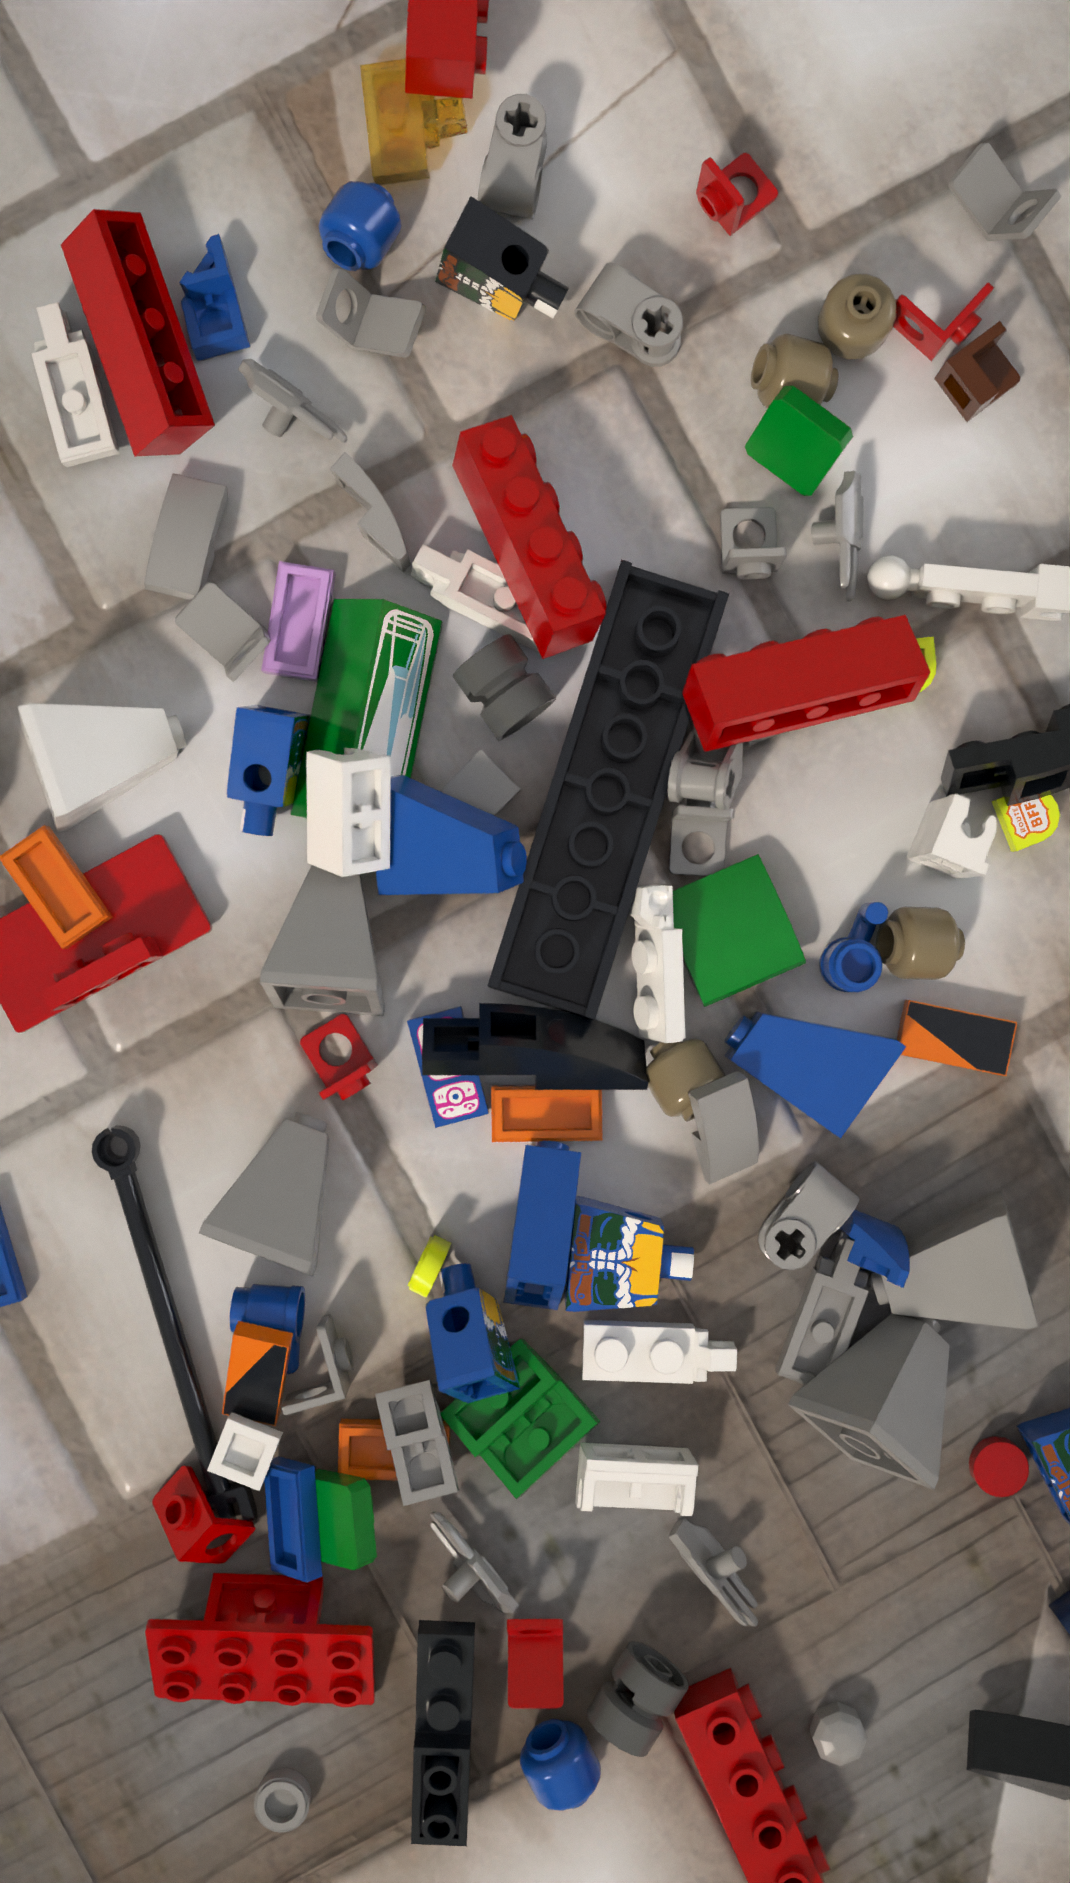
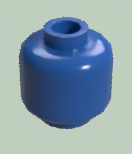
(359, 226)
(560, 1764)

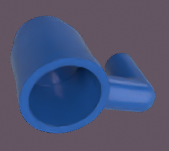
(852, 961)
(273, 1308)

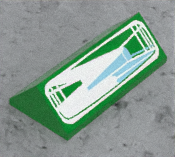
(371, 685)

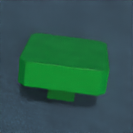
(798, 440)
(345, 1519)

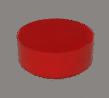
(998, 1466)

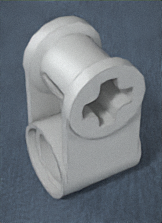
(515, 163)
(624, 310)
(705, 775)
(814, 1208)

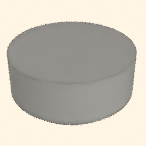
(282, 1800)

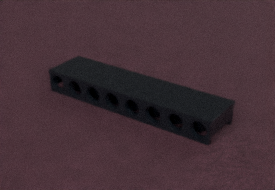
(606, 792)

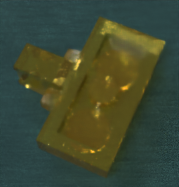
(404, 124)

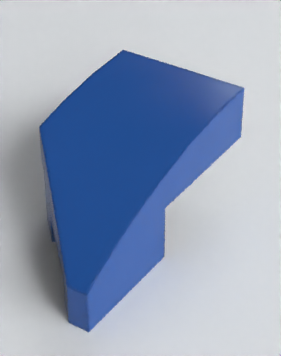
(213, 306)
(878, 1247)

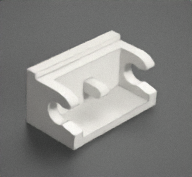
(348, 811)
(945, 840)
(636, 1477)

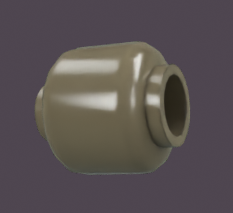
(857, 316)
(797, 363)
(920, 943)
(680, 1069)

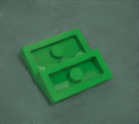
(734, 931)
(523, 1429)

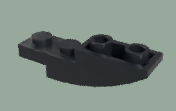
(1023, 766)
(553, 1045)
(443, 1732)
(1020, 1751)

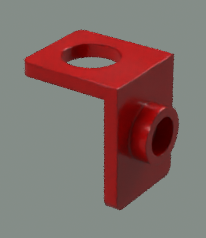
(721, 198)
(933, 337)
(343, 1078)
(192, 1524)
(535, 1663)

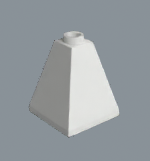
(95, 753)

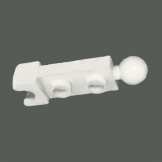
(1040, 593)

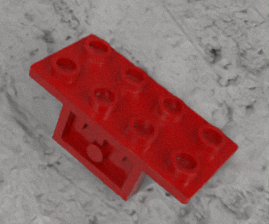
(151, 918)
(262, 1645)

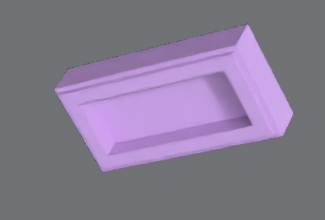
(298, 621)

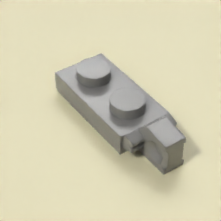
(824, 1315)

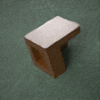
(978, 374)

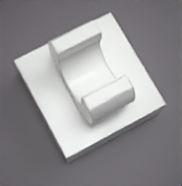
(245, 1451)

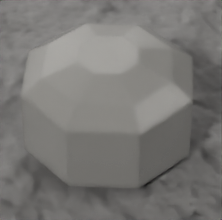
(838, 1733)

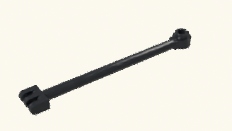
(220, 1493)

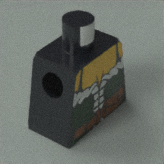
(497, 265)

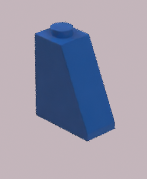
(447, 845)
(813, 1065)
(543, 1226)

